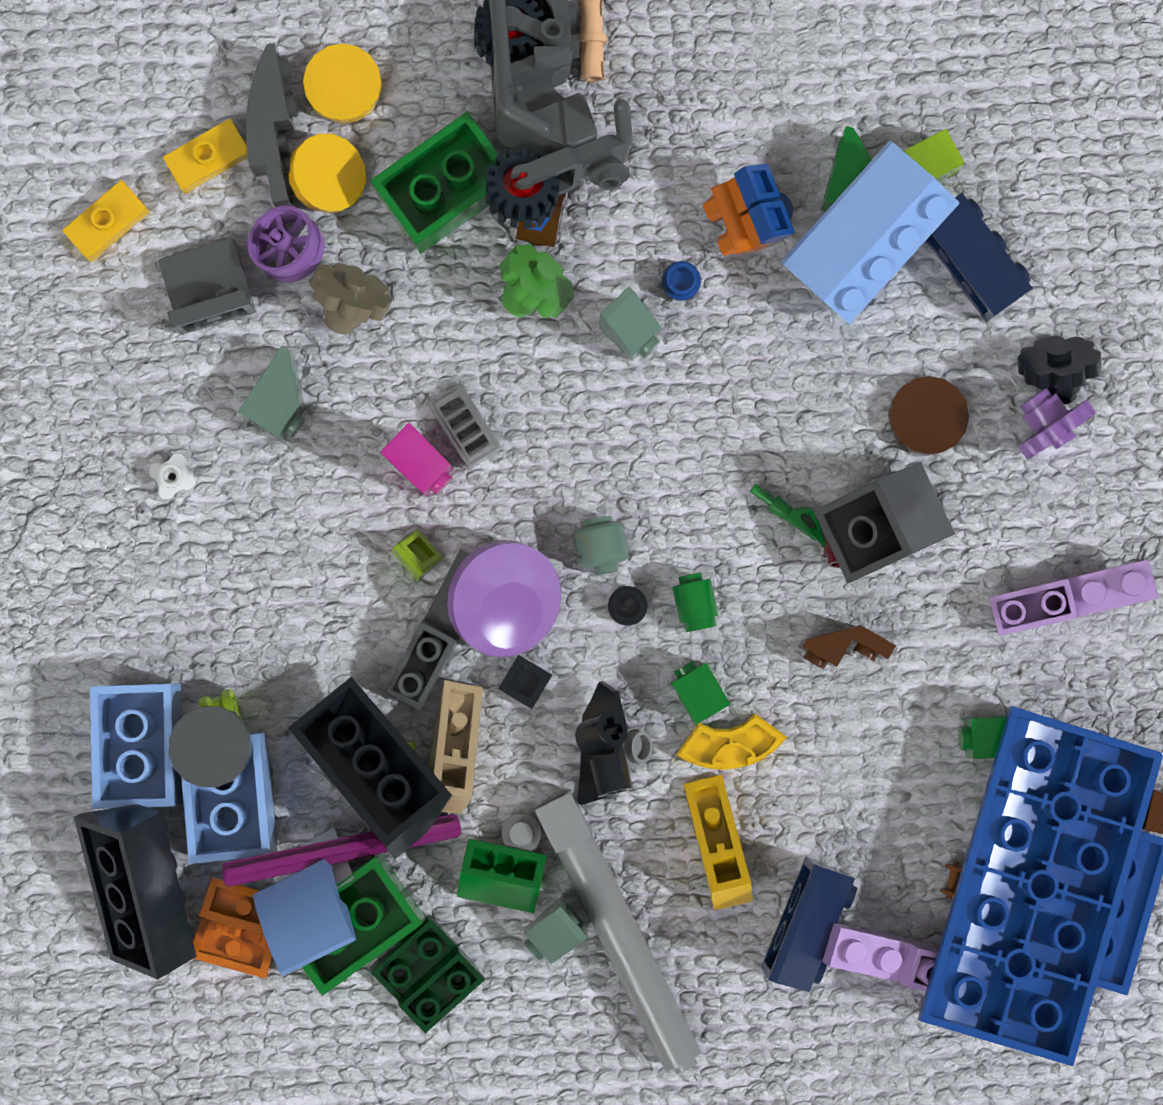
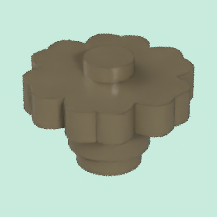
(349, 296)

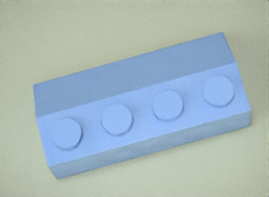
(870, 232)

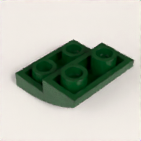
(427, 974)

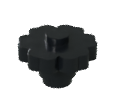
(1060, 365)

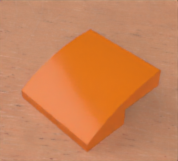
(231, 931)

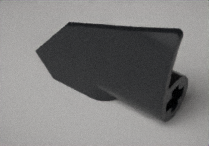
(601, 741)

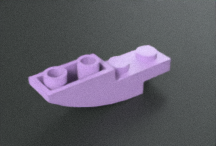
(1073, 597)
(880, 955)

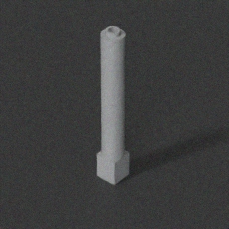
(618, 932)

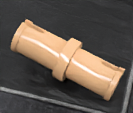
(591, 40)

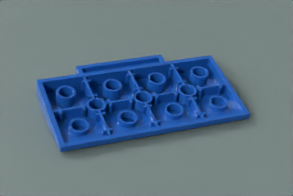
(1049, 889)

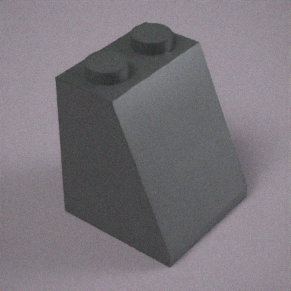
(884, 522)

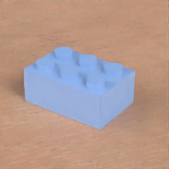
(132, 745)
(234, 817)

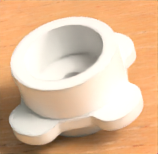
(183, 479)

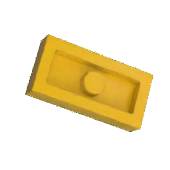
(207, 156)
(106, 221)

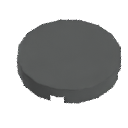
(210, 746)

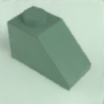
(630, 325)
(277, 398)
(555, 932)

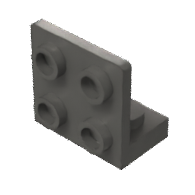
(206, 286)

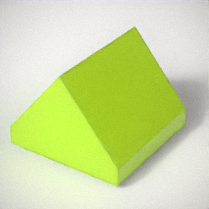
(417, 554)

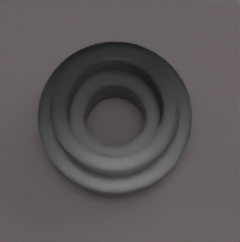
(630, 593)

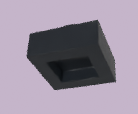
(525, 681)

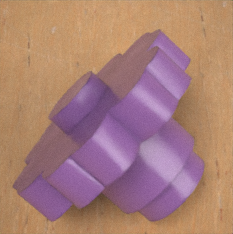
(1051, 422)

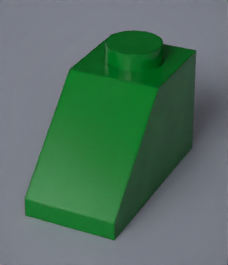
(847, 165)

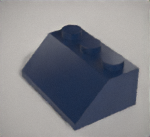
(806, 925)

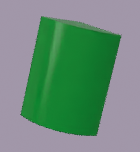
(501, 875)

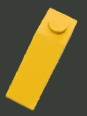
(718, 843)

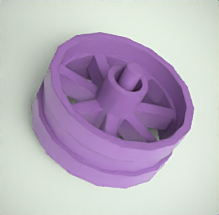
(287, 245)

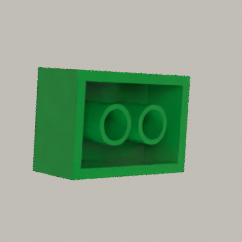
(438, 182)
(380, 917)

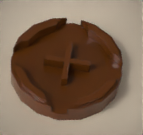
(928, 415)

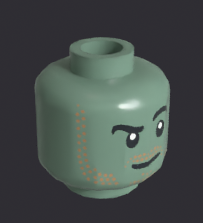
(600, 544)

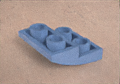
(303, 917)

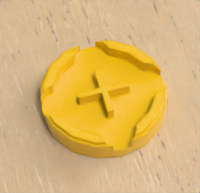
(342, 83)
(327, 173)

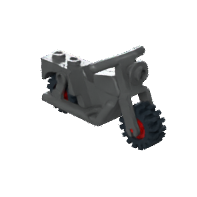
(536, 117)

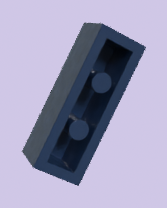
(979, 260)

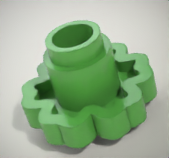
(534, 283)

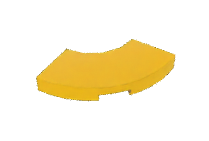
(731, 747)

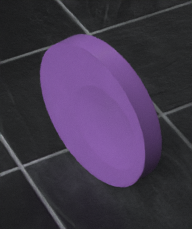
(504, 598)

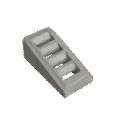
(481, 453)

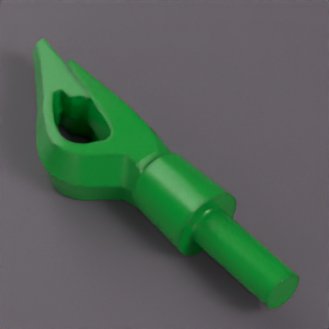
(793, 516)

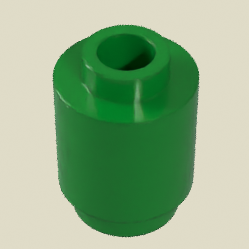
(695, 602)

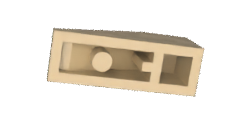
(455, 742)

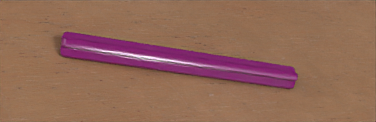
(333, 851)

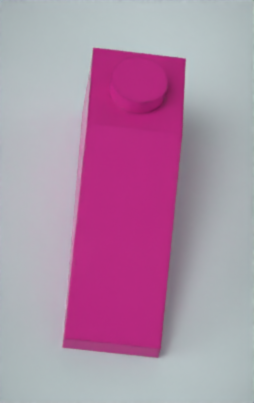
(418, 461)

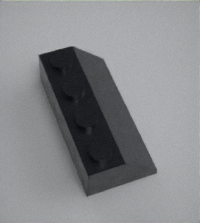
(372, 766)
(136, 888)

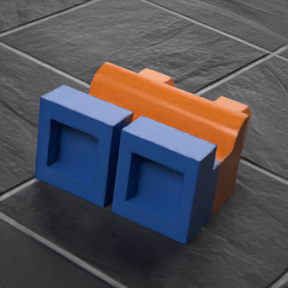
(748, 211)

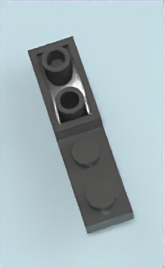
(268, 115)
(428, 649)

